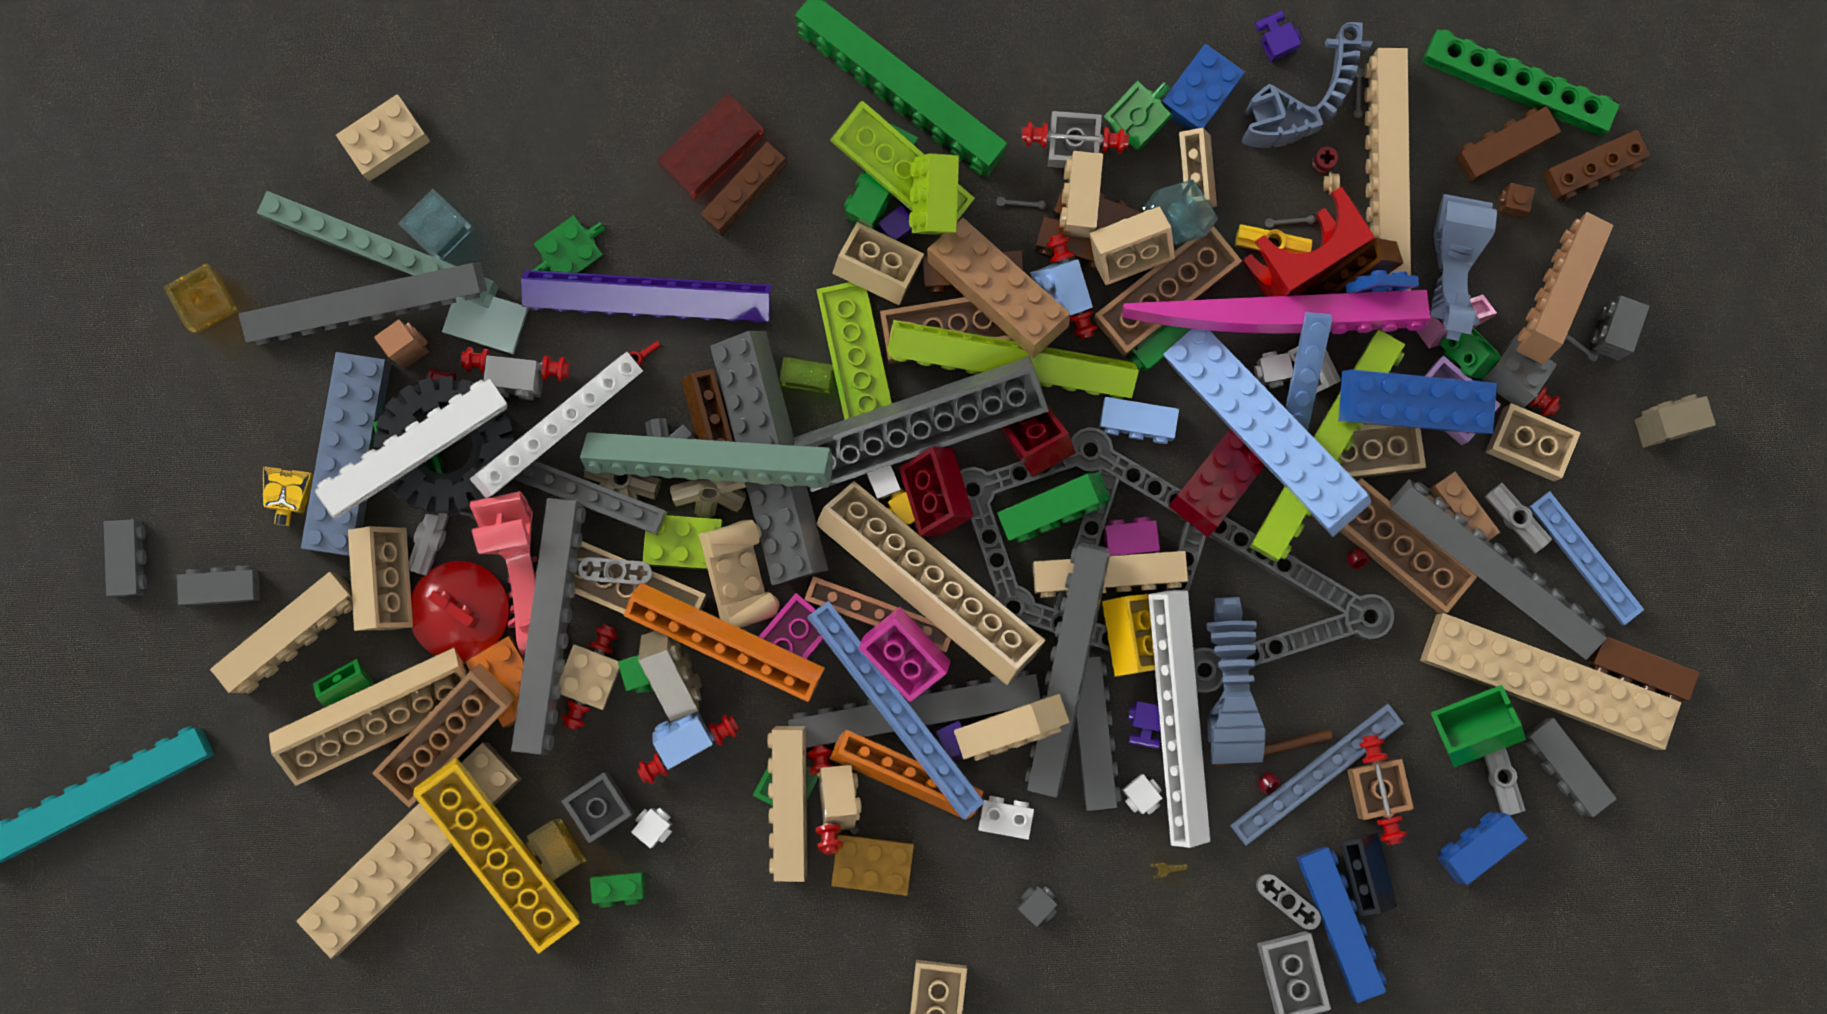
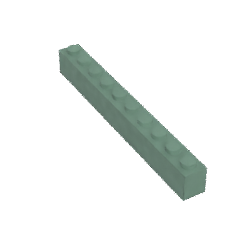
(357, 241)
(707, 460)

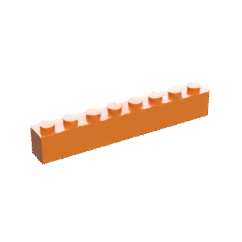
(723, 641)

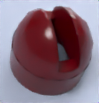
(1357, 559)
(1268, 783)

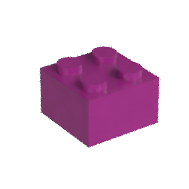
(1131, 538)

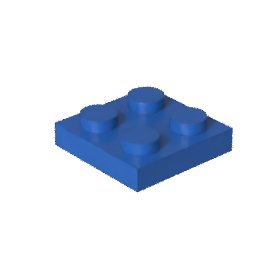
(1382, 282)

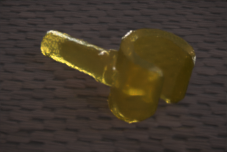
(1164, 869)

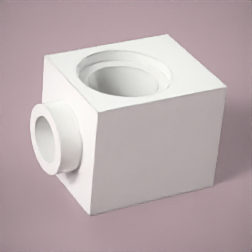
(883, 482)

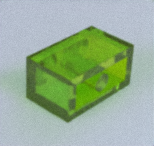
(806, 375)

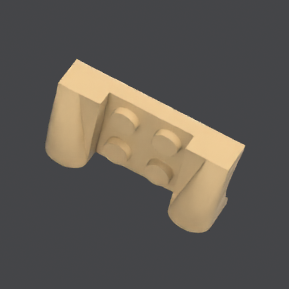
(736, 574)

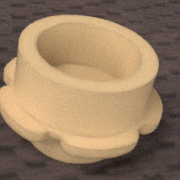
(1331, 182)

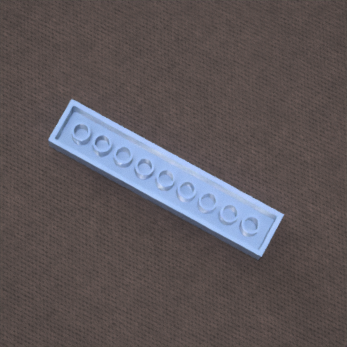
(1268, 429)

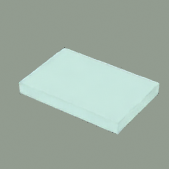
(491, 327)

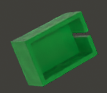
(1478, 726)

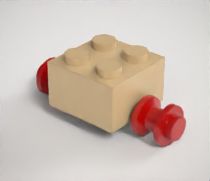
(589, 677)
(837, 798)

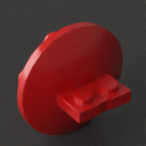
(459, 609)

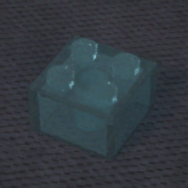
(1184, 210)
(435, 225)

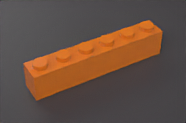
(890, 769)

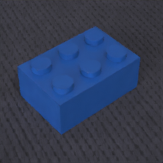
(1202, 89)
(1481, 847)

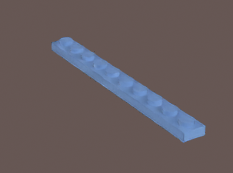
(896, 711)

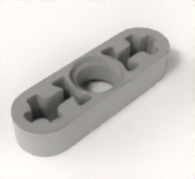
(597, 562)
(1298, 899)

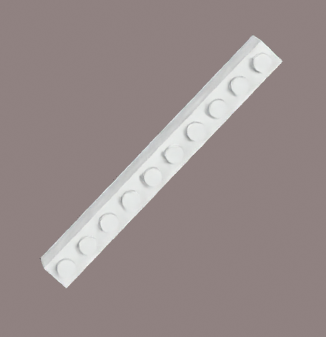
(1179, 718)

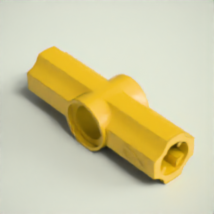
(1248, 235)

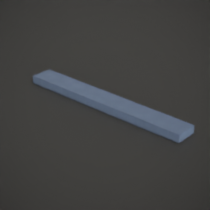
(1314, 776)

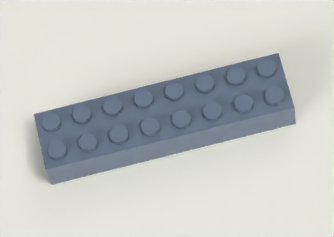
(347, 433)

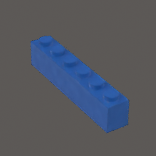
(1341, 925)

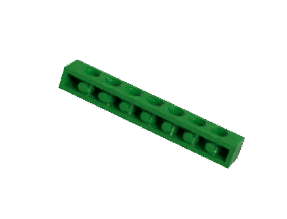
(1529, 95)

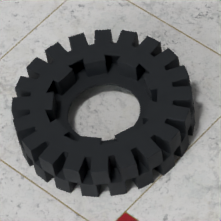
(421, 486)

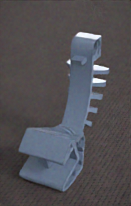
(1286, 119)
(1459, 238)
(1234, 721)

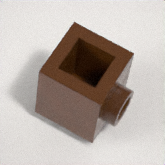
(1515, 200)

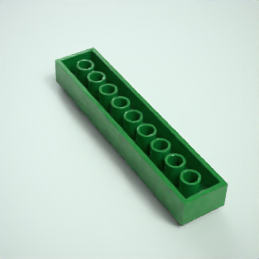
(900, 86)

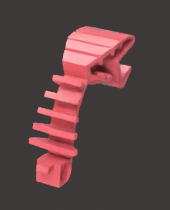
(506, 531)

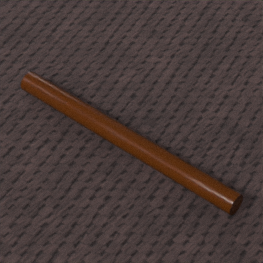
(1295, 743)

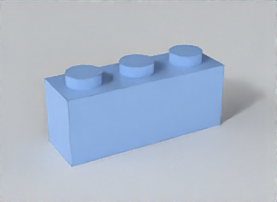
(1138, 420)

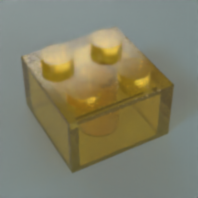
(201, 298)
(555, 849)

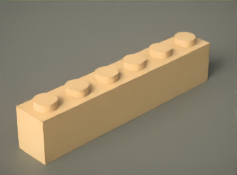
(1122, 573)
(789, 803)

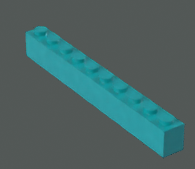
(103, 791)

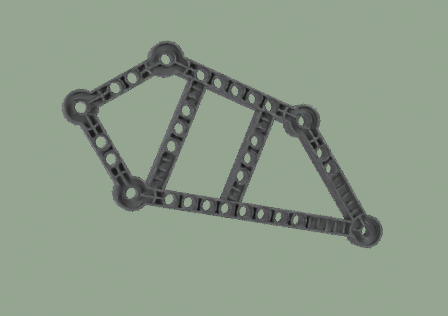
(1113, 471)

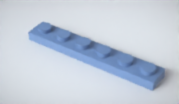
(1308, 366)
(1586, 558)

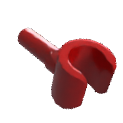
(642, 354)

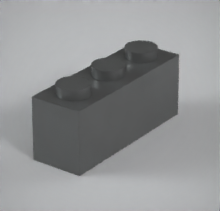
(124, 558)
(218, 586)

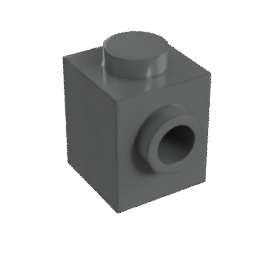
(1038, 904)

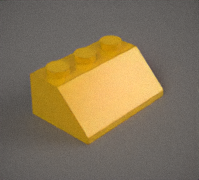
(1129, 634)

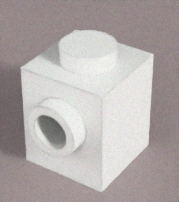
(1274, 369)
(1142, 795)
(652, 826)

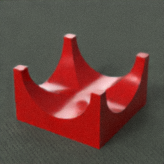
(1294, 272)

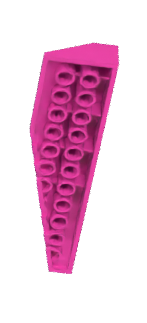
(1287, 313)

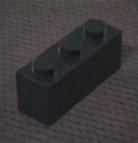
(1368, 874)

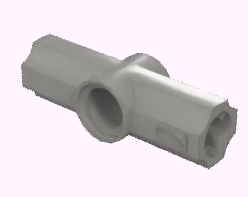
(1529, 530)
(428, 540)
(1507, 794)

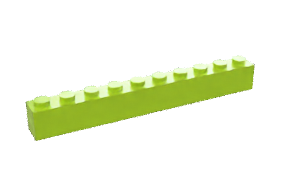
(983, 353)
(1334, 436)

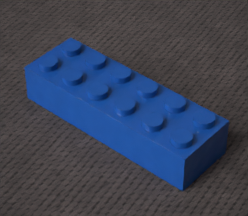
(1417, 402)

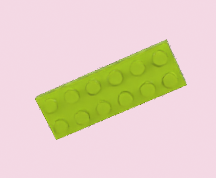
(884, 154)
(854, 348)

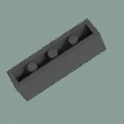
(1569, 767)

